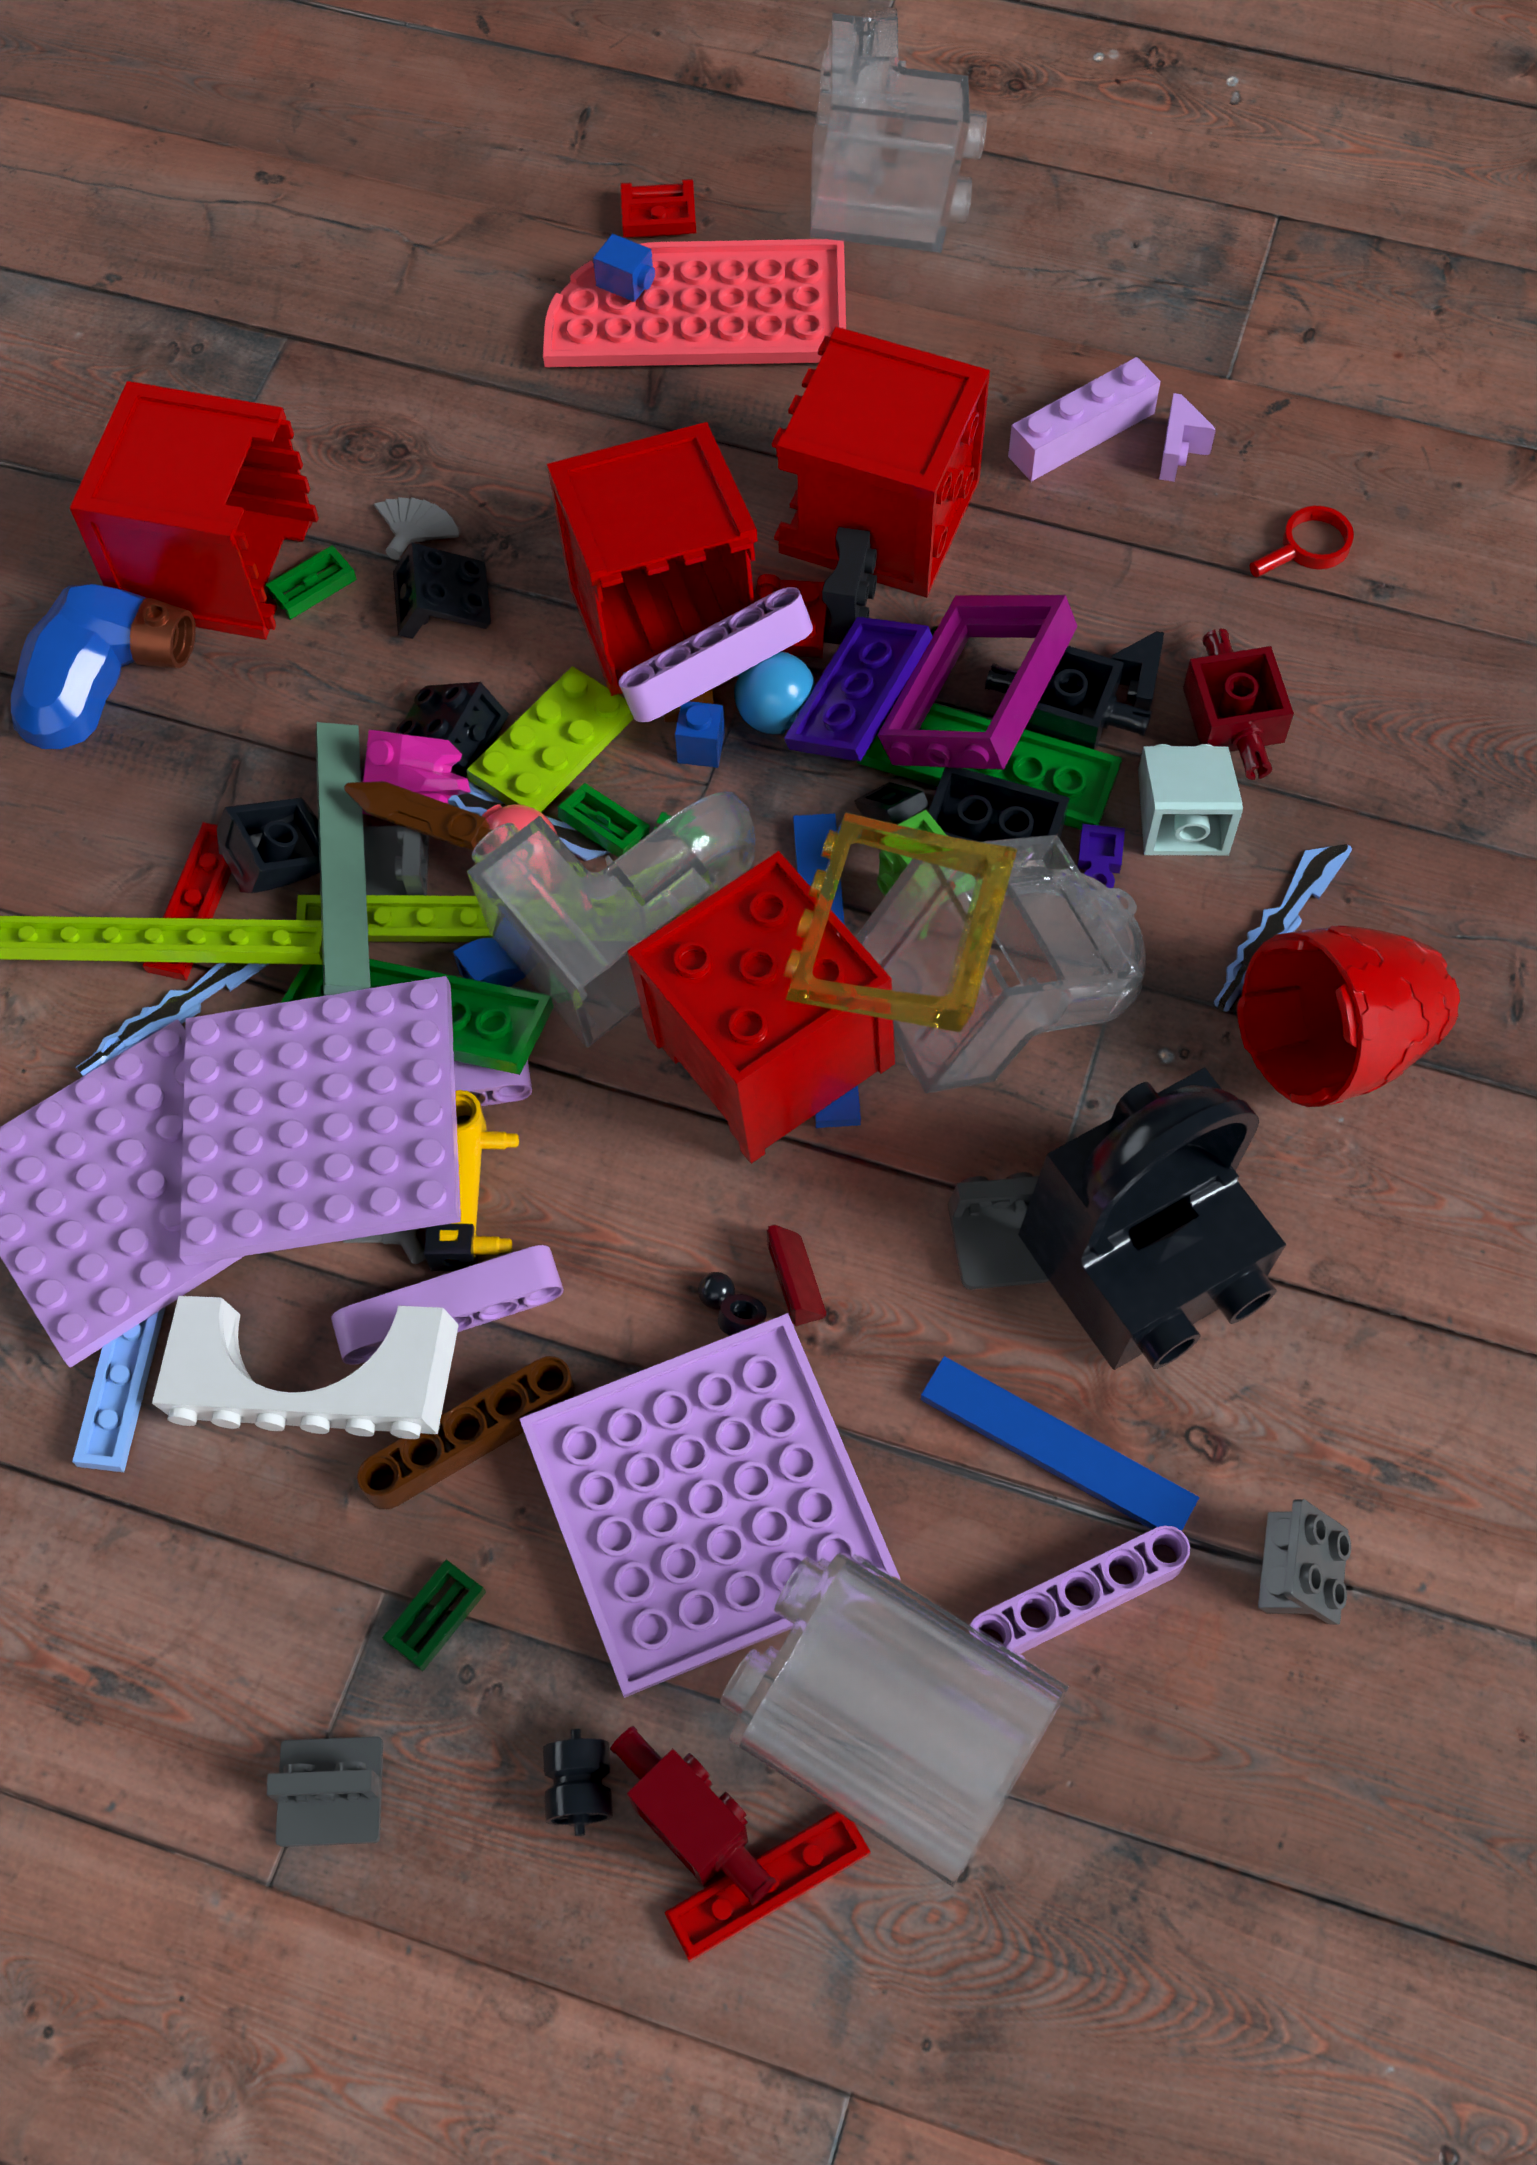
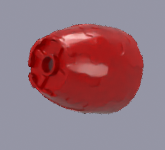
(1343, 1010)

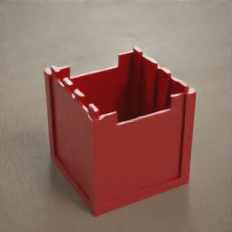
(883, 448)
(194, 503)
(652, 543)
(720, 1009)

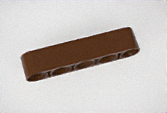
(455, 1453)

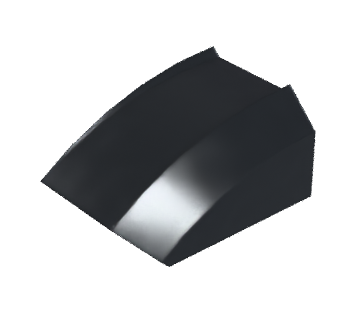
(269, 843)

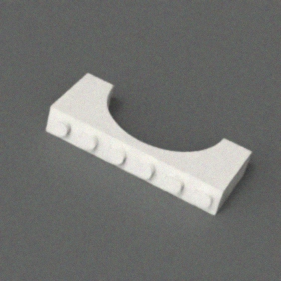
(393, 1391)

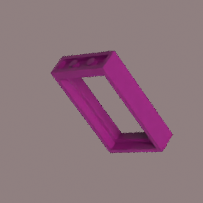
(992, 616)

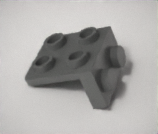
(986, 1231)

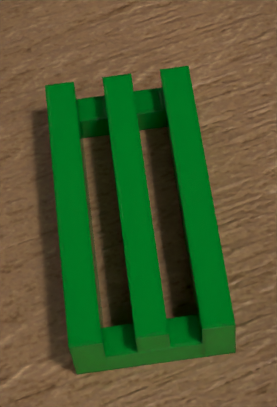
(315, 586)
(599, 825)

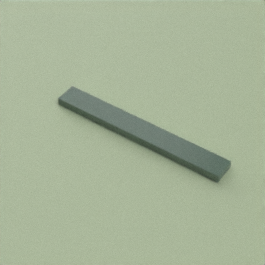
(341, 861)

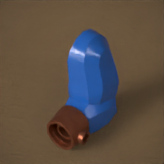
(78, 656)

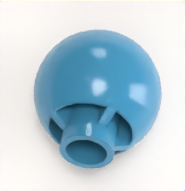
(773, 692)

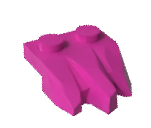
(414, 764)

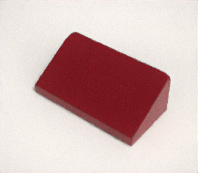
(795, 1275)

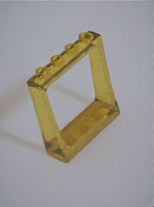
(984, 861)

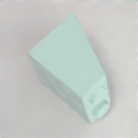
(1188, 800)

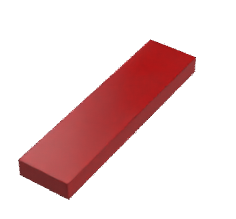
(195, 893)
(796, 1865)

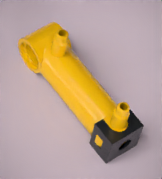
(457, 1244)

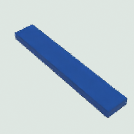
(1058, 1447)

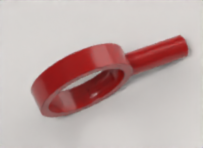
(1293, 551)

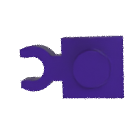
(1101, 852)

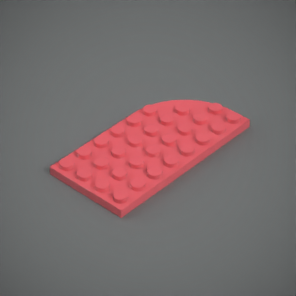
(705, 307)

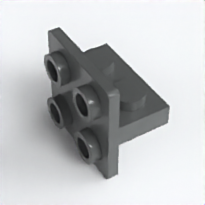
(1304, 1564)
(328, 1791)

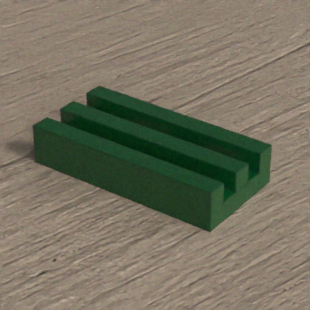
(419, 1603)

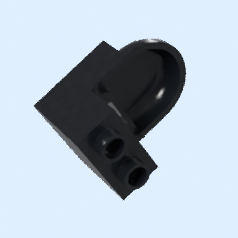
(1151, 1224)

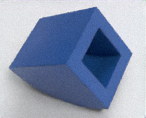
(487, 962)

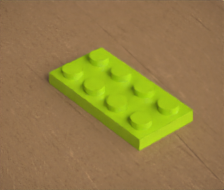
(551, 742)

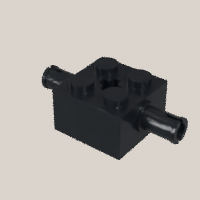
(1078, 699)

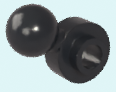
(736, 1310)

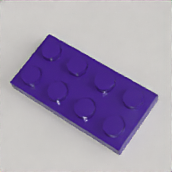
(858, 688)

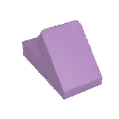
(1186, 433)

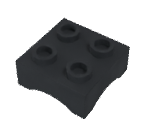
(850, 583)

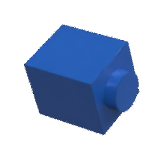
(623, 267)
(700, 734)

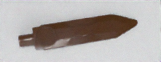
(419, 813)

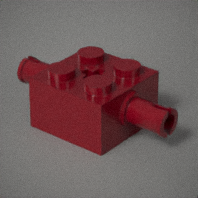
(1238, 701)
(689, 1817)

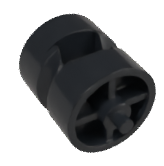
(577, 1778)

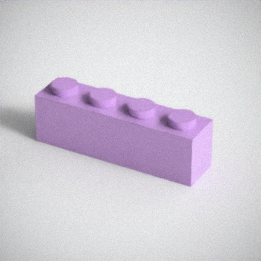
(1083, 419)

